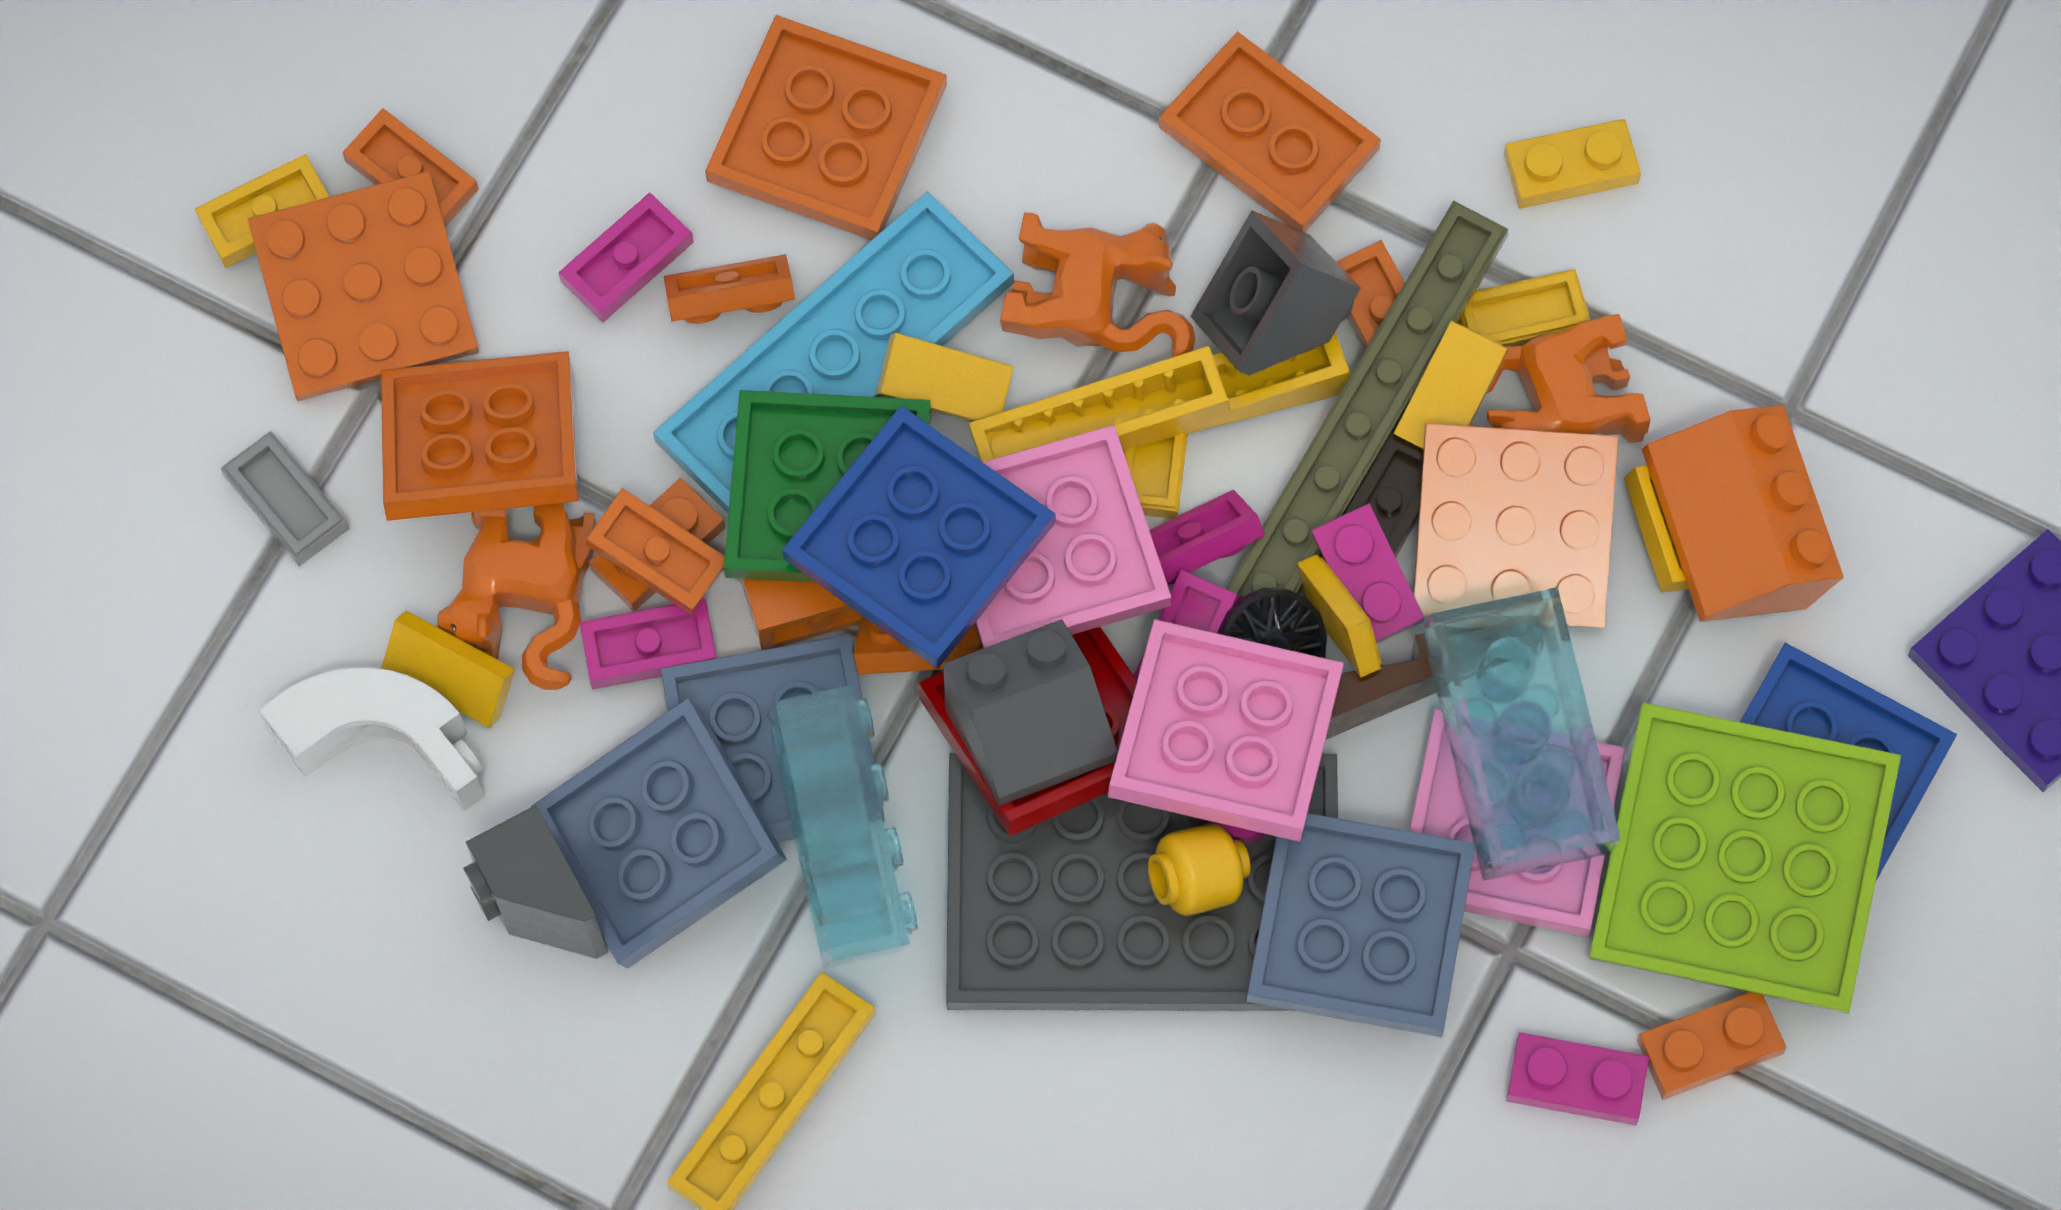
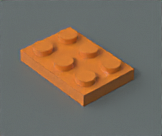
(1269, 133)

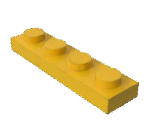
(772, 1096)

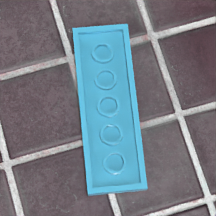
(913, 279)

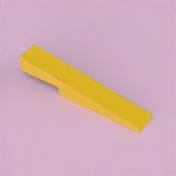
(1166, 400)

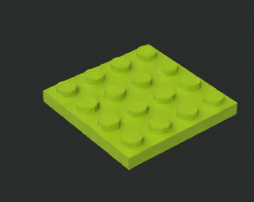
(1745, 857)

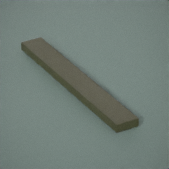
(1372, 398)

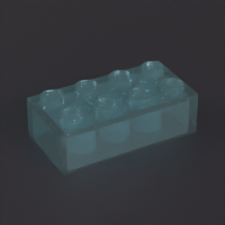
(1520, 734)
(840, 827)

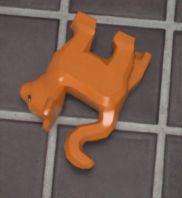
(1084, 287)
(1560, 378)
(524, 575)

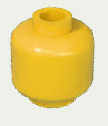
(1198, 869)

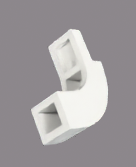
(374, 704)

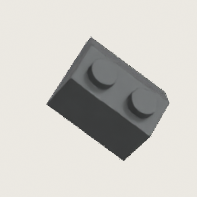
(1273, 296)
(1029, 712)
(531, 886)

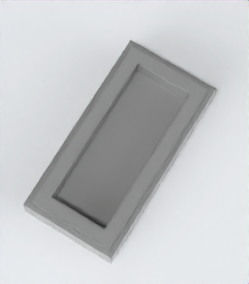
(284, 498)

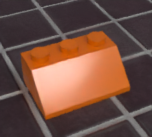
(1743, 515)

